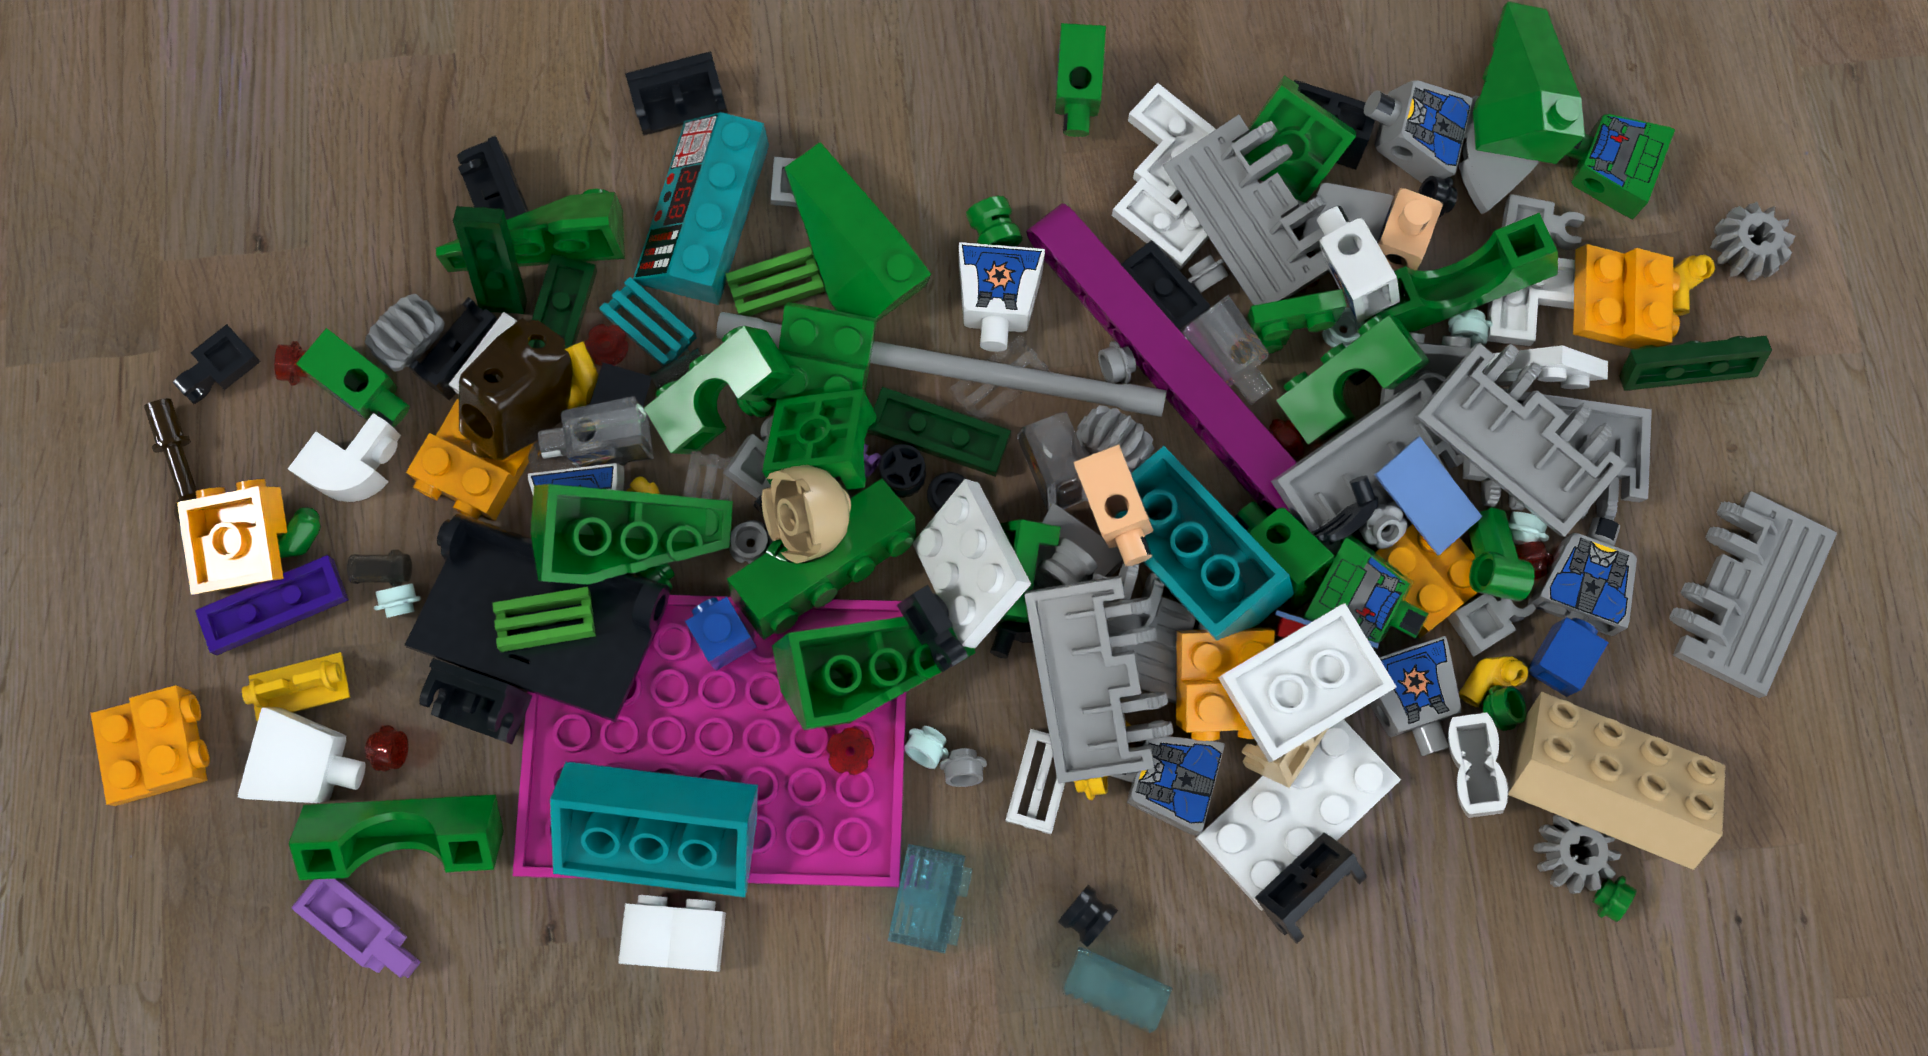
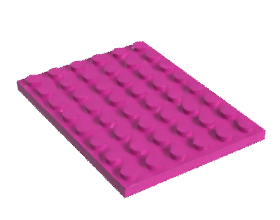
(734, 729)

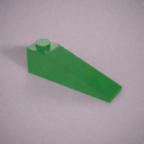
(1528, 91)
(573, 227)
(858, 250)
(607, 533)
(850, 669)

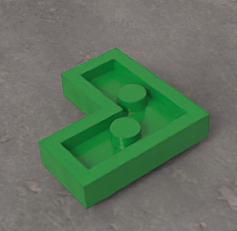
(1276, 320)

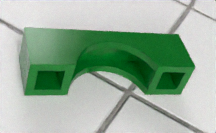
(1505, 264)
(778, 591)
(340, 837)

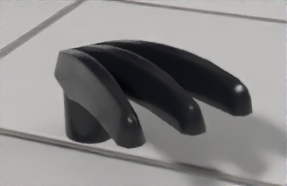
(1352, 516)
(1006, 634)

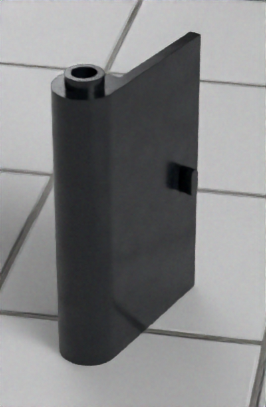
(499, 565)

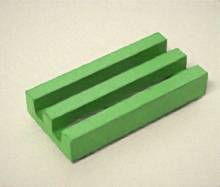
(770, 267)
(543, 602)

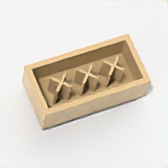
(1618, 781)

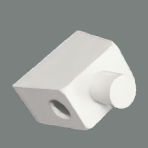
(296, 760)

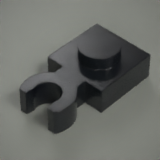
(930, 623)

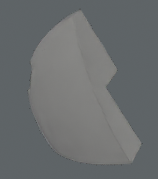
(1487, 174)

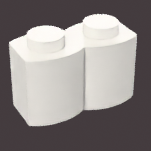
(1480, 780)
(672, 935)

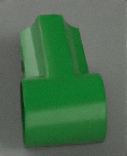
(1496, 563)

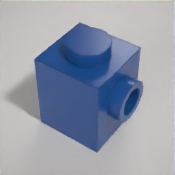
(719, 632)
(1567, 655)

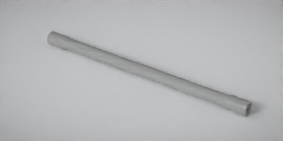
(1125, 396)

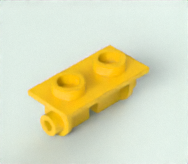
(299, 685)

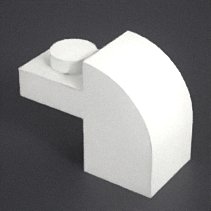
(352, 472)

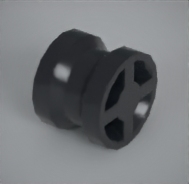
(900, 461)
(1087, 916)

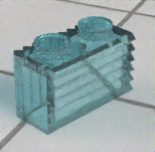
(928, 899)
(1116, 990)

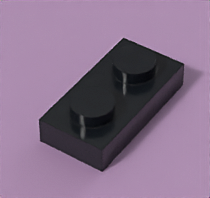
(1166, 285)

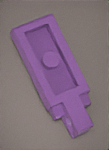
(355, 926)

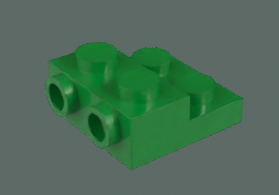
(824, 350)

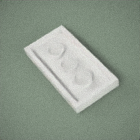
(1277, 823)

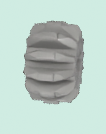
(1752, 241)
(404, 332)
(1110, 427)
(1566, 868)

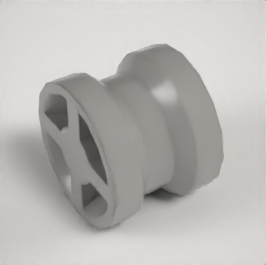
(1067, 564)

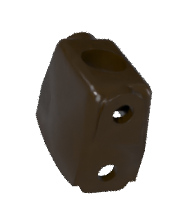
(528, 399)

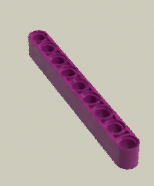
(1163, 354)

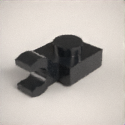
(219, 359)

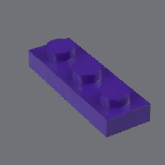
(271, 605)

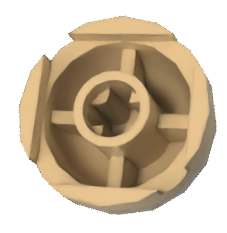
(805, 511)

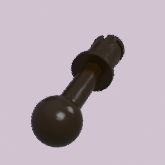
(171, 440)

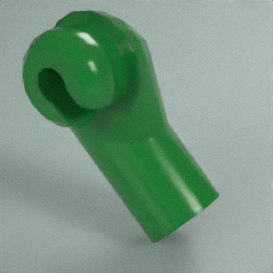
(300, 533)

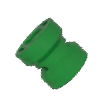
(993, 222)

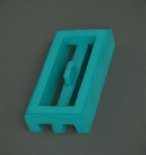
(621, 298)

